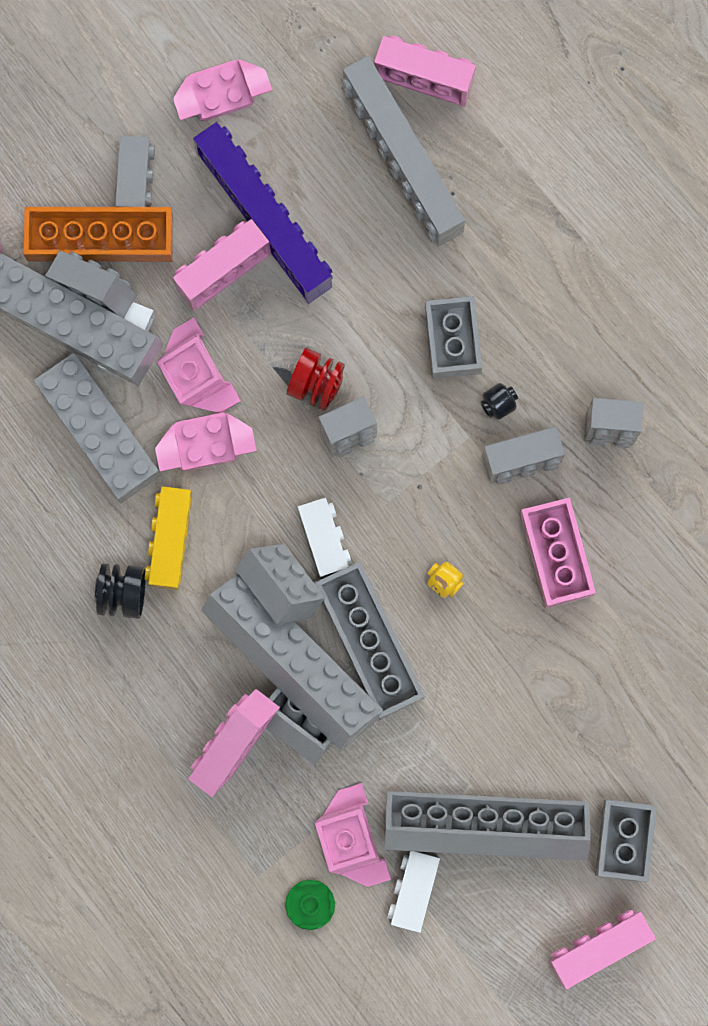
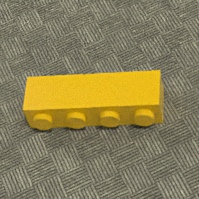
(170, 538)

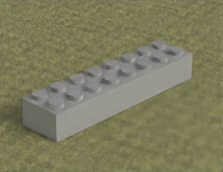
(403, 151)
(76, 322)
(293, 664)
(487, 825)

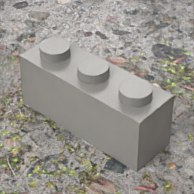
(134, 172)

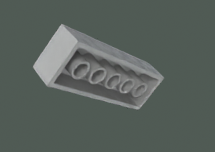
(97, 427)
(369, 640)

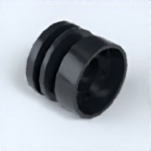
(120, 590)

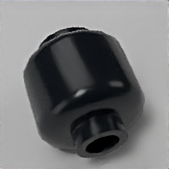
(499, 401)

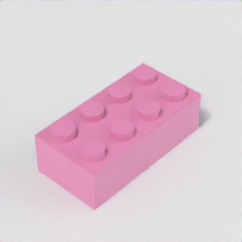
(425, 70)
(222, 264)
(557, 553)
(232, 741)
(602, 949)

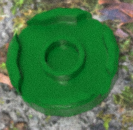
(310, 904)

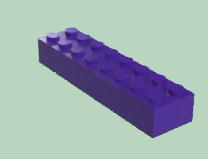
(258, 203)

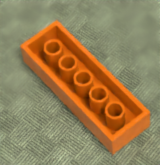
(99, 233)

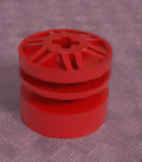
(316, 379)

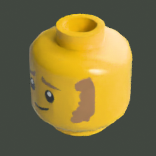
(445, 579)

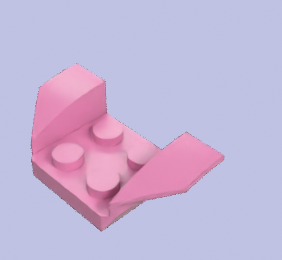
(221, 90)
(193, 371)
(204, 442)
(348, 839)

